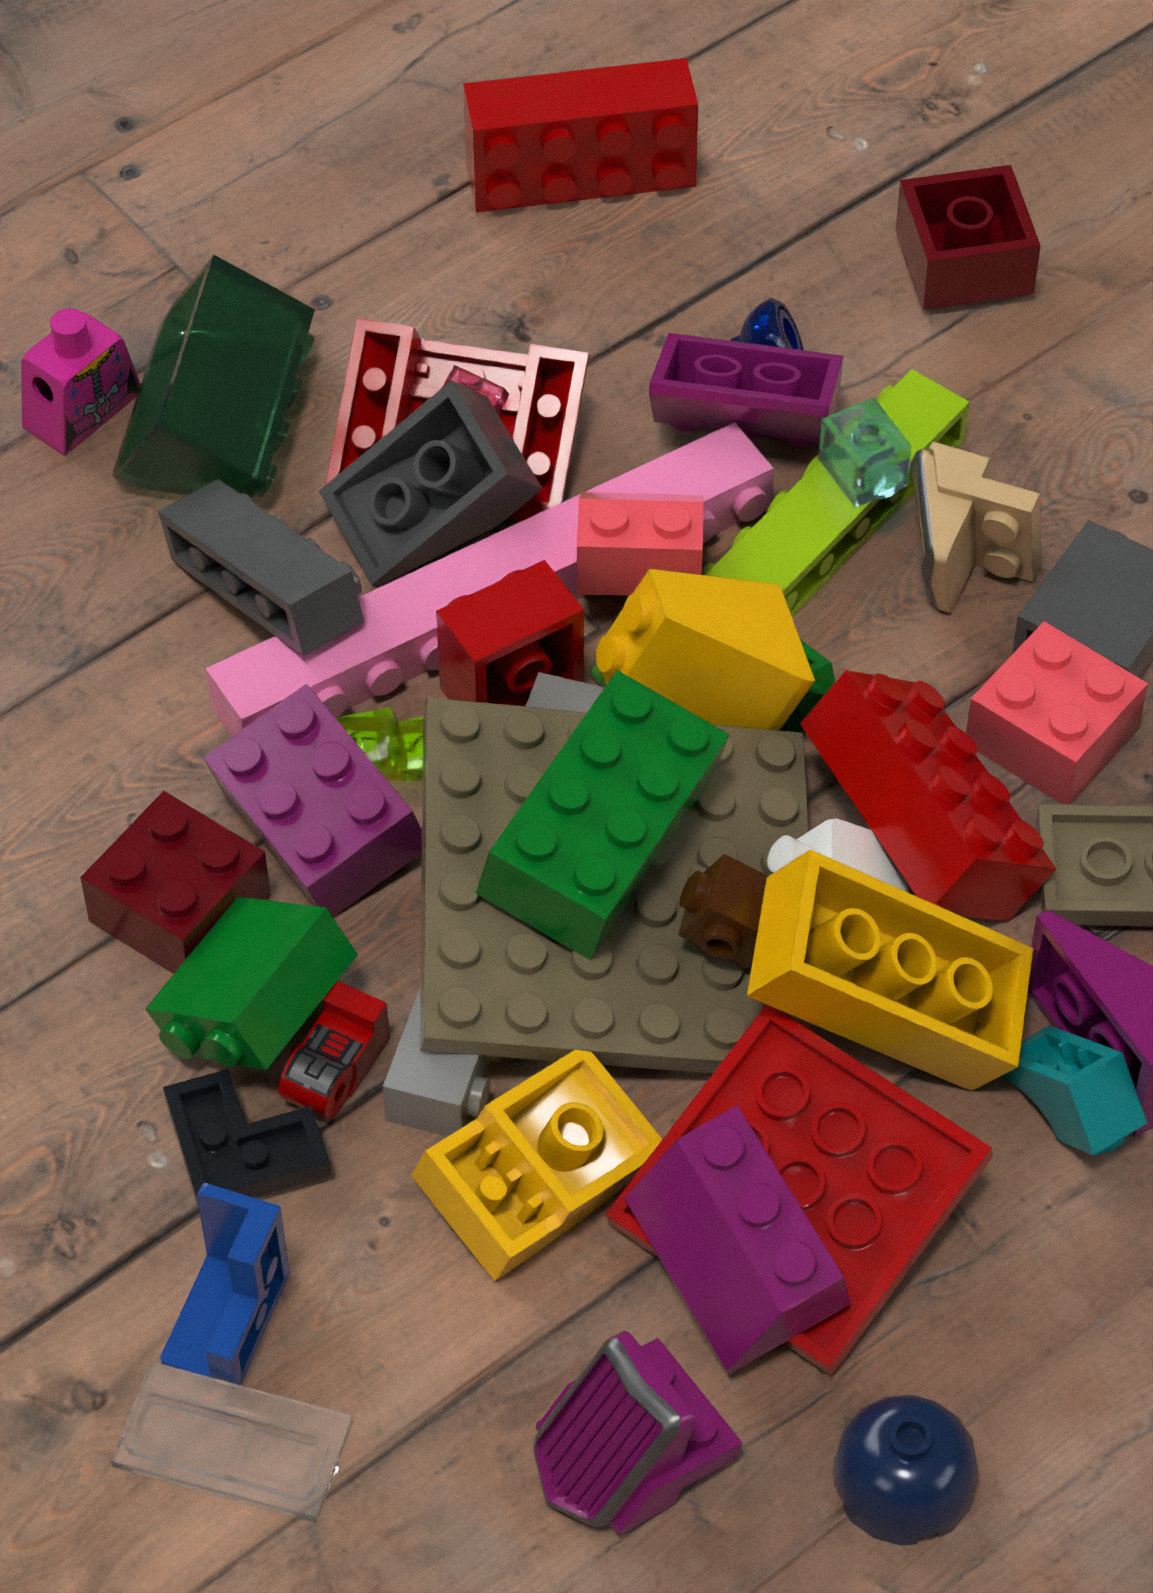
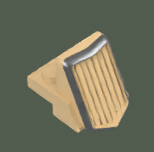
(971, 522)

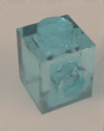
(864, 452)

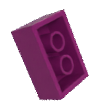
(316, 801)

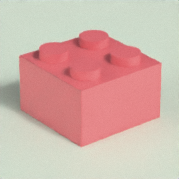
(1056, 713)

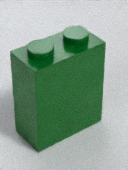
(251, 982)

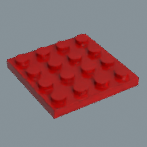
(854, 1151)

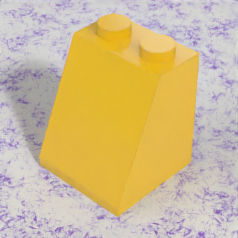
(711, 648)

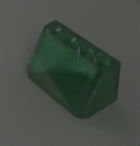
(217, 386)

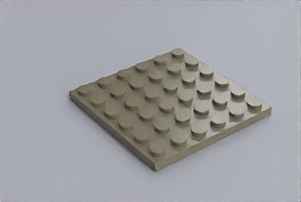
(646, 991)

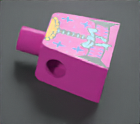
(75, 380)

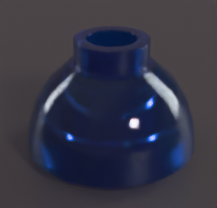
(770, 326)

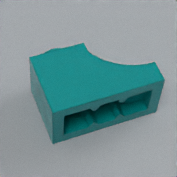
(1079, 1089)

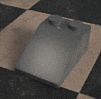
(430, 484)

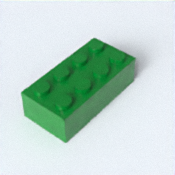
(601, 814)

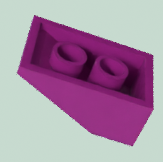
(1097, 995)

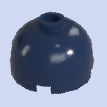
(905, 1469)

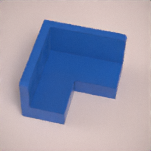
(234, 1287)

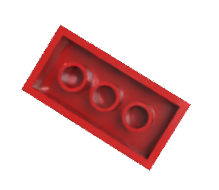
(581, 134)
(928, 795)

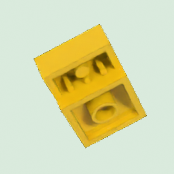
(536, 1161)

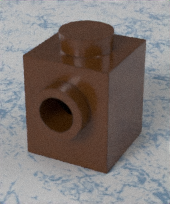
(724, 909)

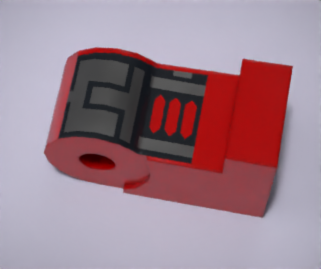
(336, 1051)

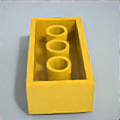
(890, 971)

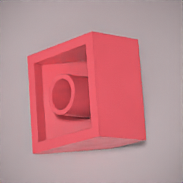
(636, 532)

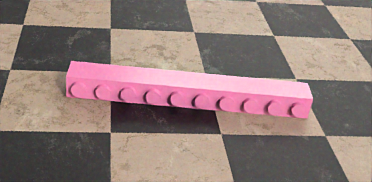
(400, 617)

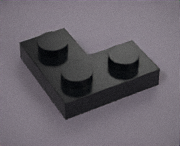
(238, 1155)

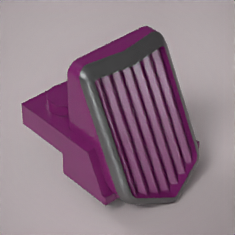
(628, 1437)

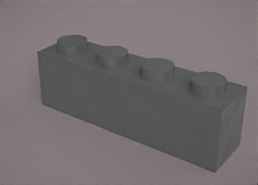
(262, 566)

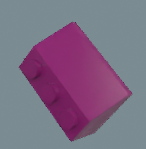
(754, 385)
(736, 1241)

